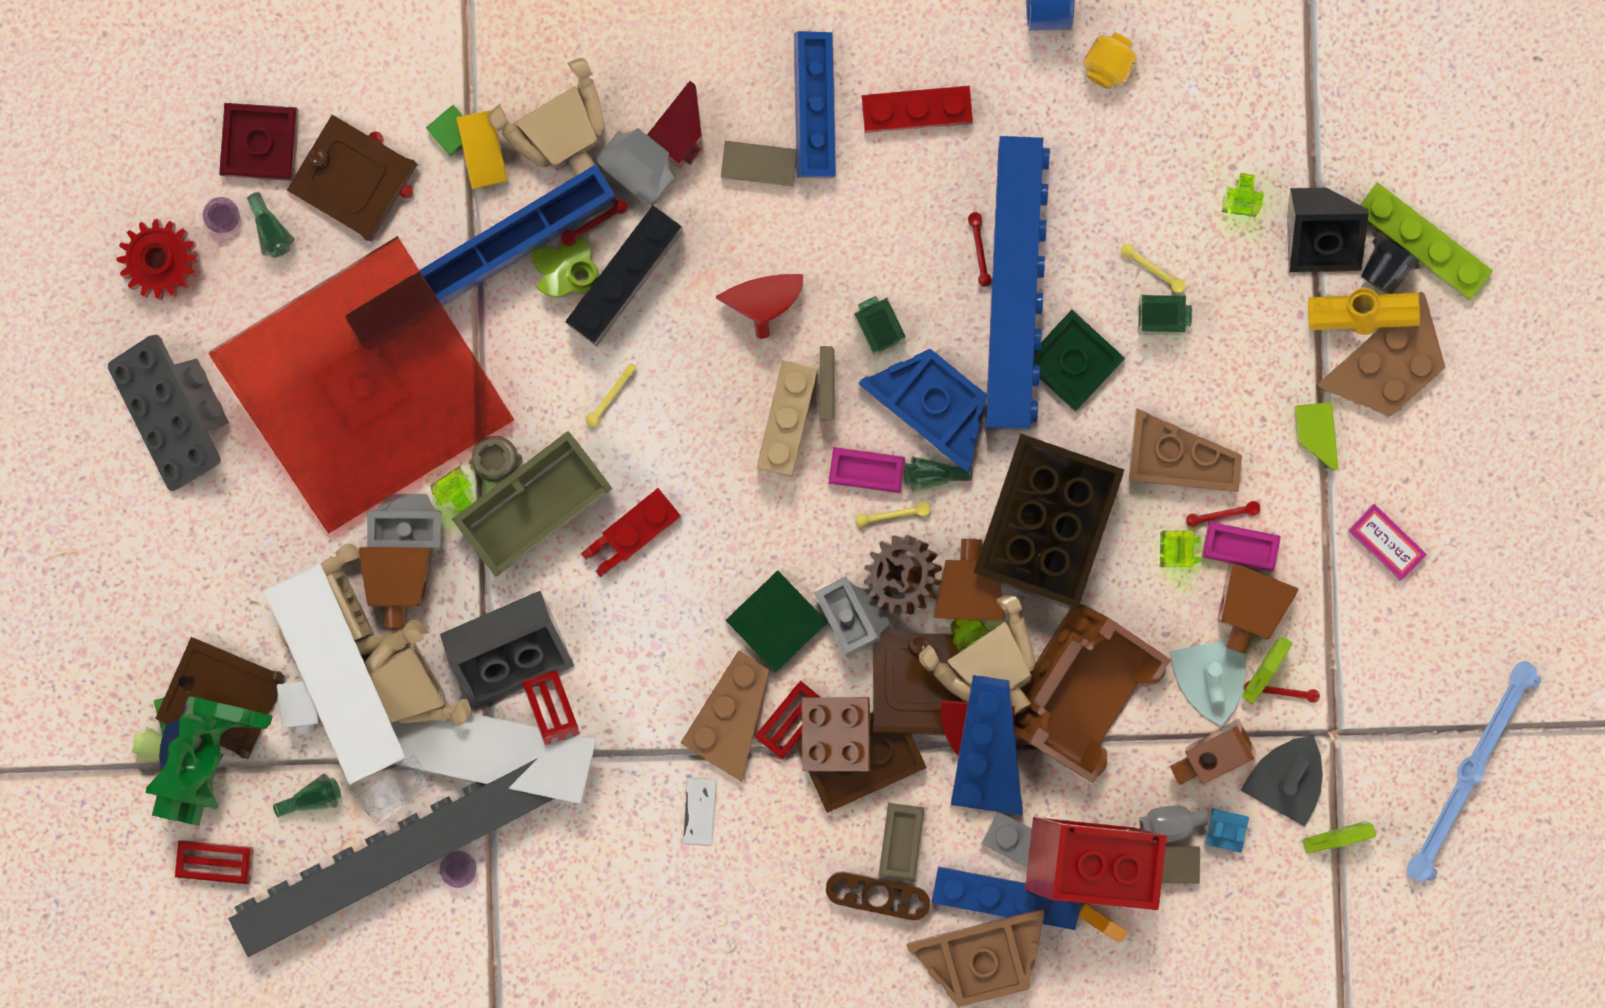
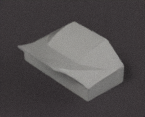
(637, 164)
(405, 522)
(852, 615)

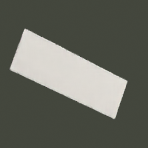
(335, 674)
(494, 747)

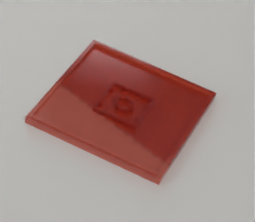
(361, 385)

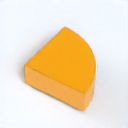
(1103, 923)

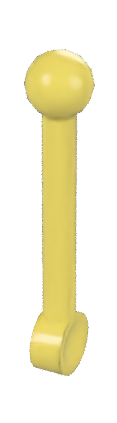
(1176, 285)
(593, 419)
(921, 509)

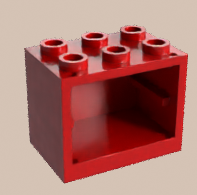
(1095, 863)

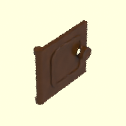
(358, 180)
(224, 679)
(904, 691)

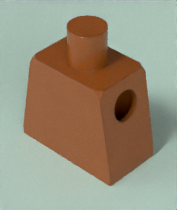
(395, 579)
(966, 593)
(1252, 605)
(1228, 744)

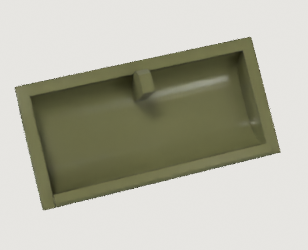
(532, 503)

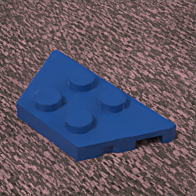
(933, 402)

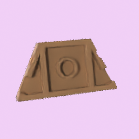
(1389, 366)
(983, 958)

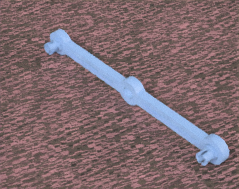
(1421, 864)

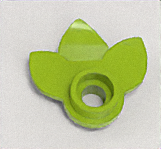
(561, 266)

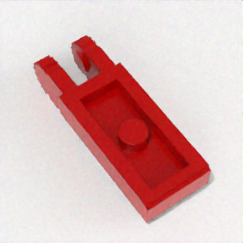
(634, 530)

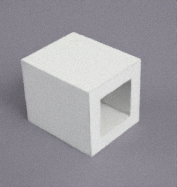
(297, 707)

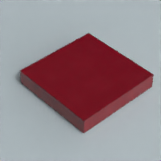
(258, 141)

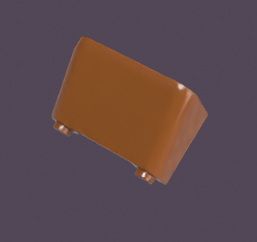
(1083, 687)

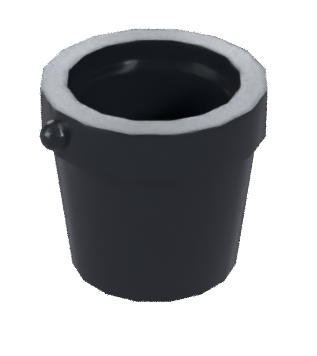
(1388, 265)

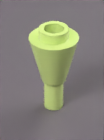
(147, 746)

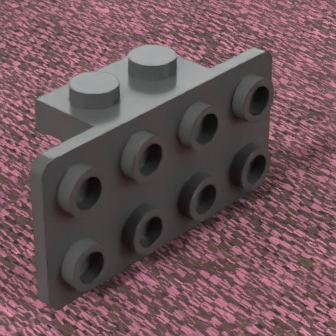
(171, 409)

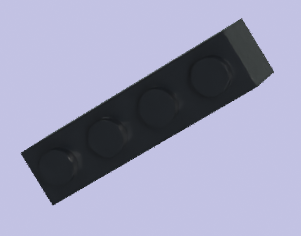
(624, 275)

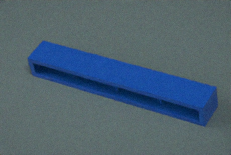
(519, 235)
(1015, 283)

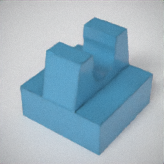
(1226, 830)

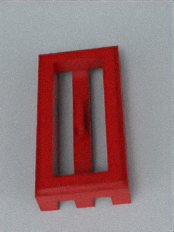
(558, 730)
(771, 744)
(245, 864)

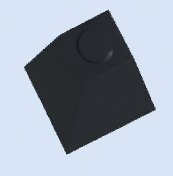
(1325, 231)

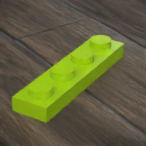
(1425, 242)

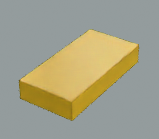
(481, 150)

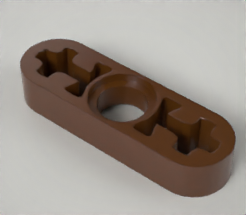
(906, 892)

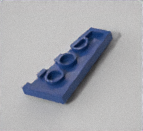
(987, 757)

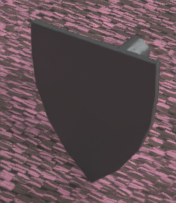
(1288, 779)

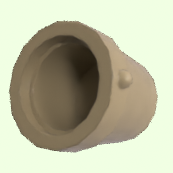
(495, 458)

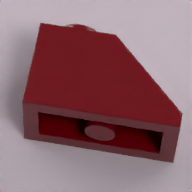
(680, 128)

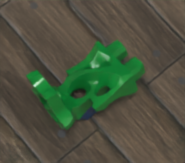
(187, 773)

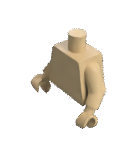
(560, 129)
(348, 601)
(999, 654)
(407, 683)

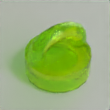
(969, 633)

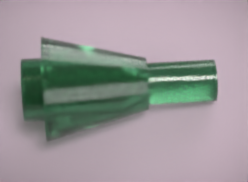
(272, 235)
(926, 474)
(318, 794)

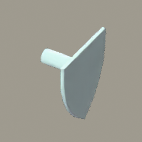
(1210, 678)

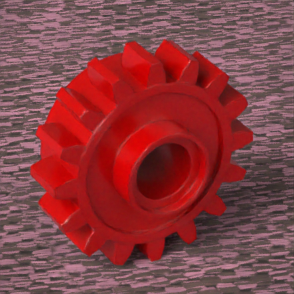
(139, 255)

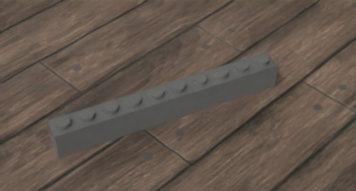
(382, 861)

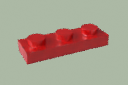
(917, 109)

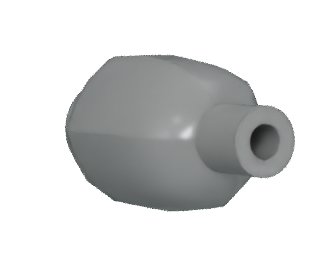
(1173, 821)

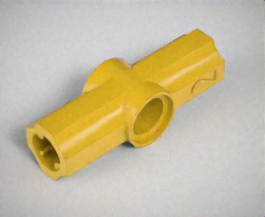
(1343, 311)

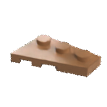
(1178, 458)
(729, 716)

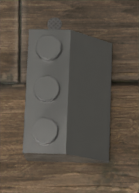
(505, 648)

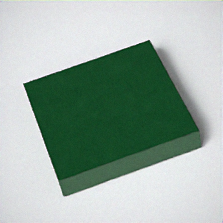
(1075, 360)
(776, 621)

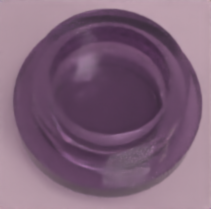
(221, 215)
(458, 869)

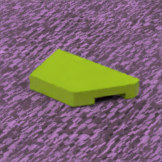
(1317, 432)
(1266, 669)
(1339, 837)

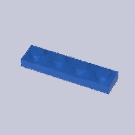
(814, 104)
(999, 897)

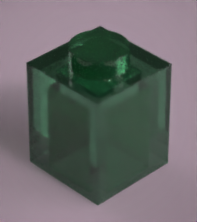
(1163, 315)
(878, 324)

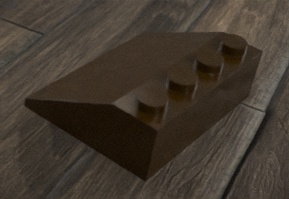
(1048, 522)

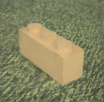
(787, 418)

